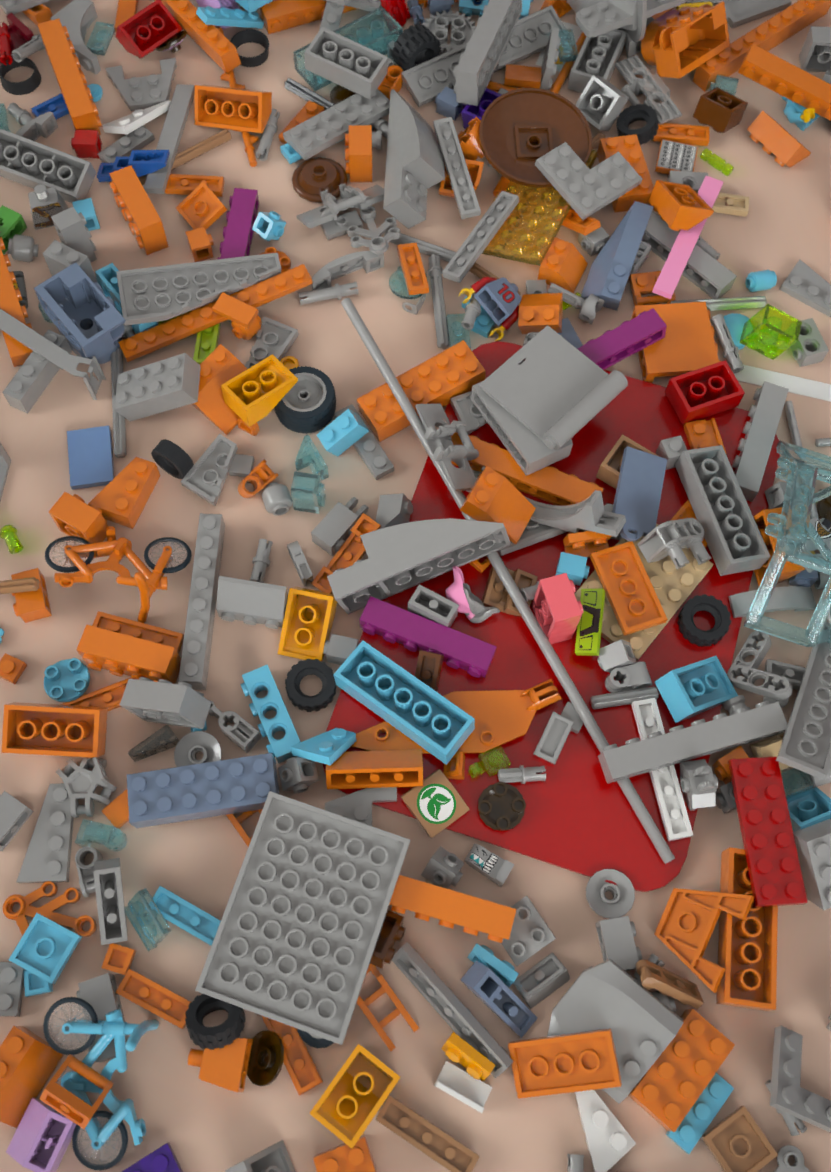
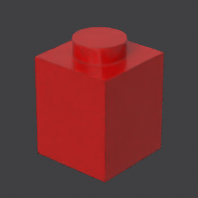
(86, 143)

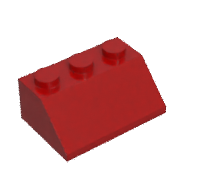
(147, 29)

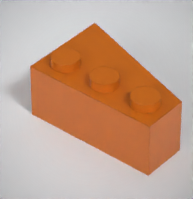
(128, 492)

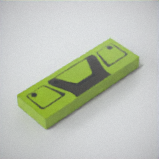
(590, 623)

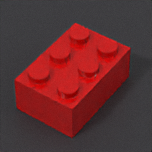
(704, 392)

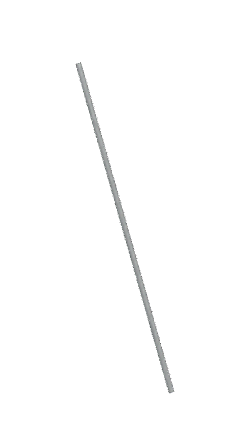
(512, 589)

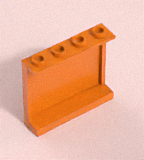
(686, 343)

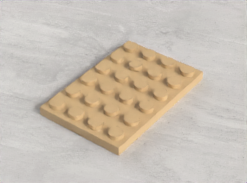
(671, 588)

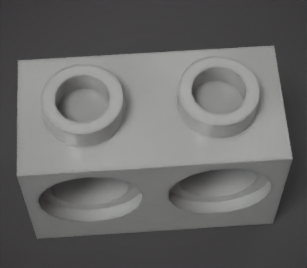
(810, 345)

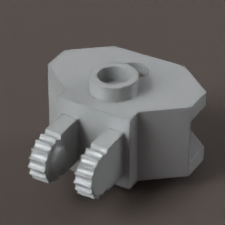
(698, 784)

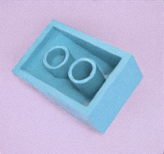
(695, 688)

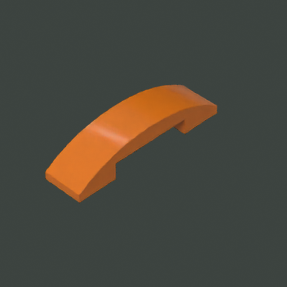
(348, 554)

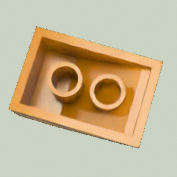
(258, 389)
(307, 623)
(355, 1096)

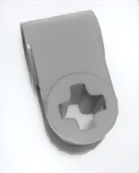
(631, 678)
(85, 872)

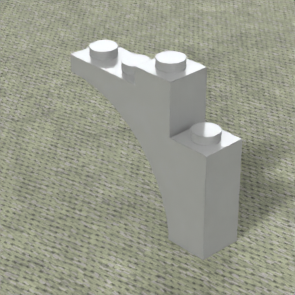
(77, 18)

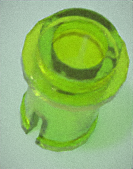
(9, 534)

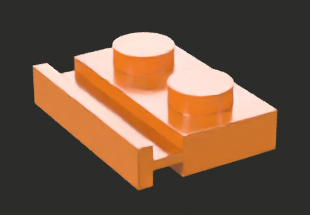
(703, 434)

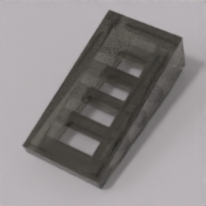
(156, 743)

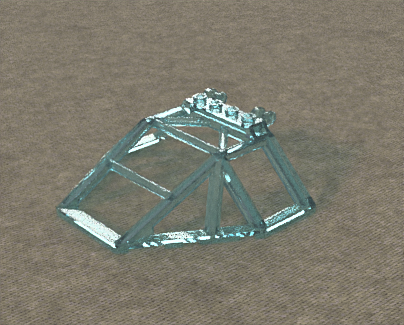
(791, 529)

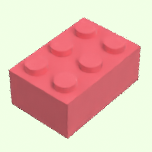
(557, 608)

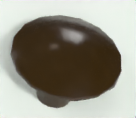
(501, 806)

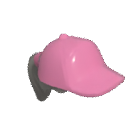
(468, 603)

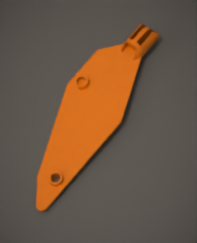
(497, 715)

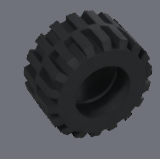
(415, 47)

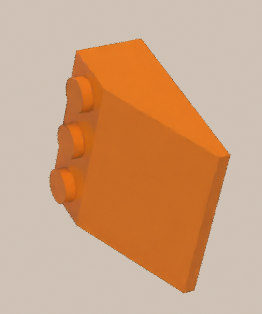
(215, 371)

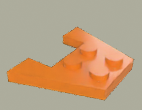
(690, 923)

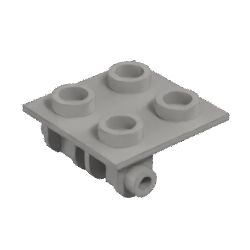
(528, 932)

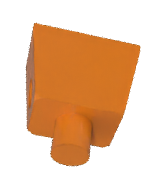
(224, 1066)

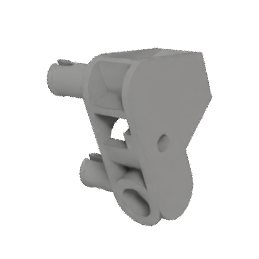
(671, 538)

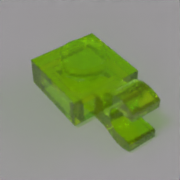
(491, 762)

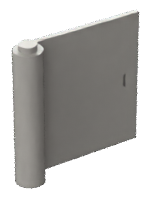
(552, 387)

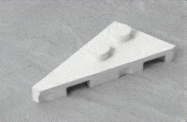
(137, 119)
(604, 1133)

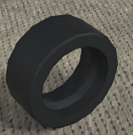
(172, 459)

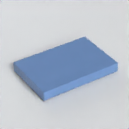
(90, 457)

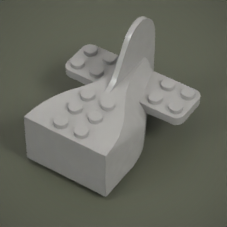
(602, 16)

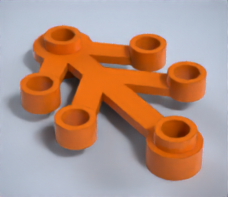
(47, 909)

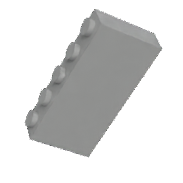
(521, 443)

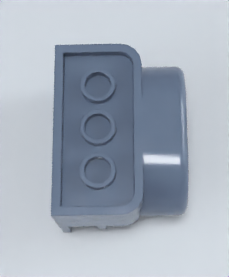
(82, 313)

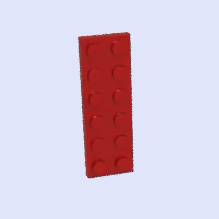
(767, 832)

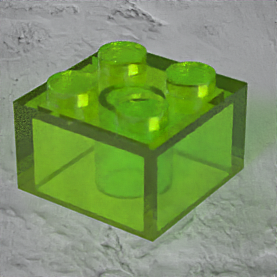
(770, 332)

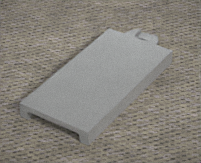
(744, 11)

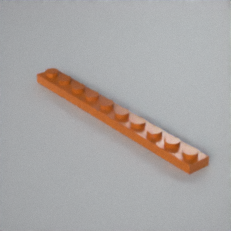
(204, 317)

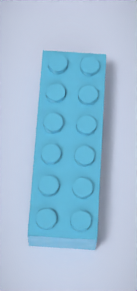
(404, 702)

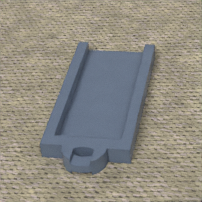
(639, 492)

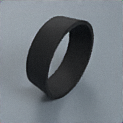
(251, 36)
(24, 87)

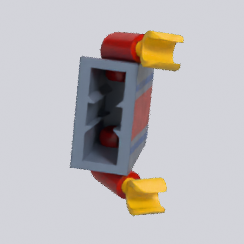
(498, 299)

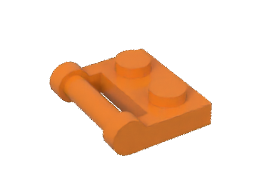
(643, 284)

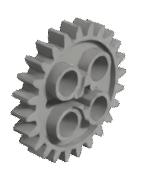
(460, 31)

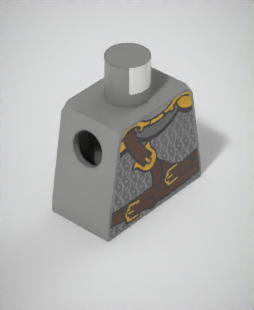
(44, 205)

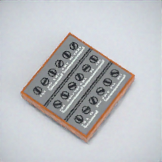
(675, 157)

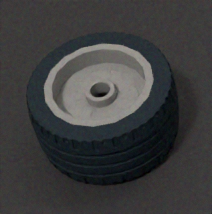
(308, 403)

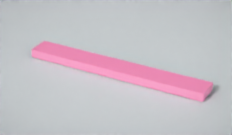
(685, 244)

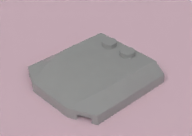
(638, 1020)

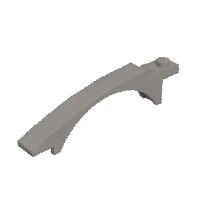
(583, 515)

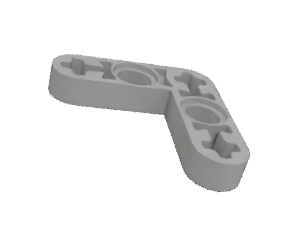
(751, 672)

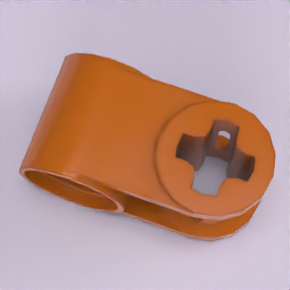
(392, 80)
(259, 478)

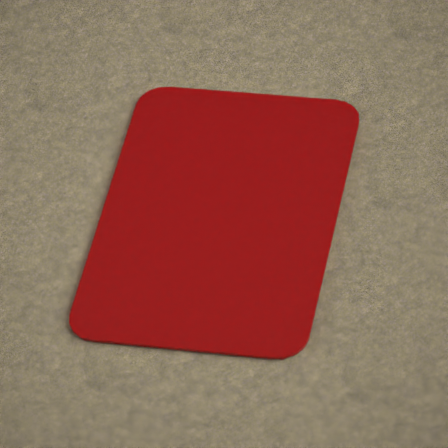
(574, 813)

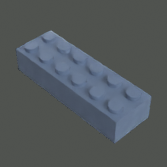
(201, 790)

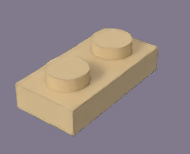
(731, 204)

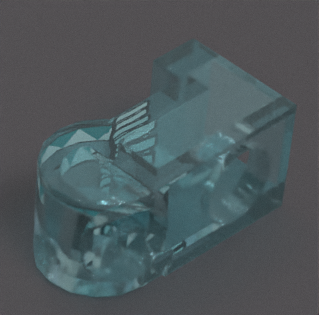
(101, 834)

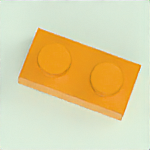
(463, 1053)

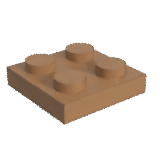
(739, 1143)

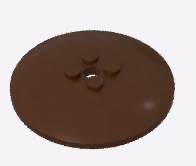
(526, 117)

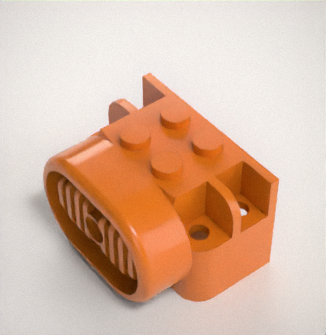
(685, 39)

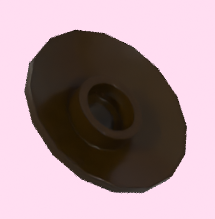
(174, 43)
(265, 1058)

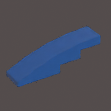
(142, 161)

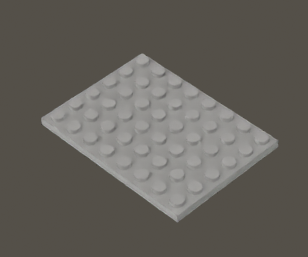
(304, 917)

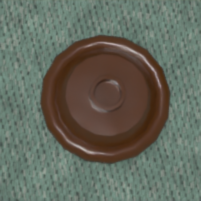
(317, 176)

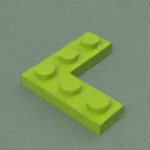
(205, 342)

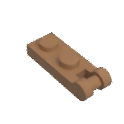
(668, 983)

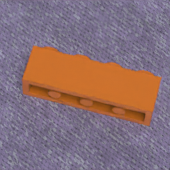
(376, 769)

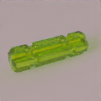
(716, 162)

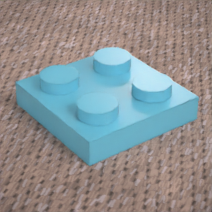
(45, 948)

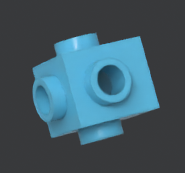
(269, 225)

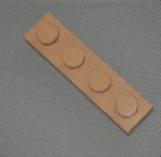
(426, 1137)

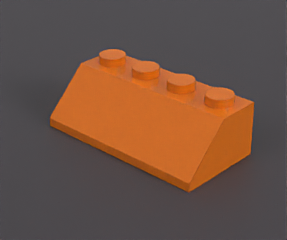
(232, 108)

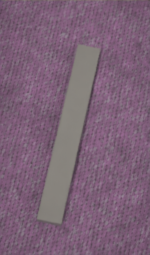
(171, 136)

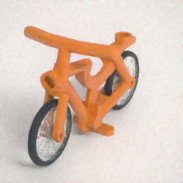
(75, 555)

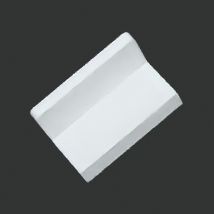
(463, 1086)

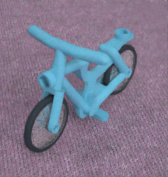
(71, 1029)

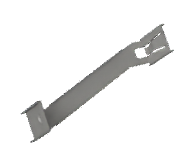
(52, 352)

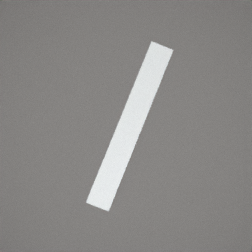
(794, 384)

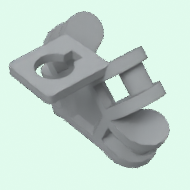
(82, 783)

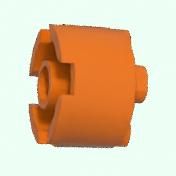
(470, 140)

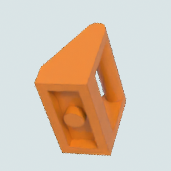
(68, 1103)

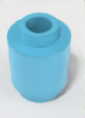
(761, 280)

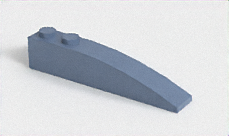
(615, 261)

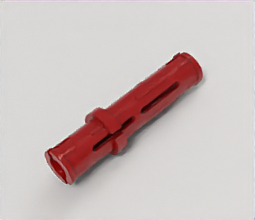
(5, 40)

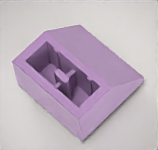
(41, 1138)

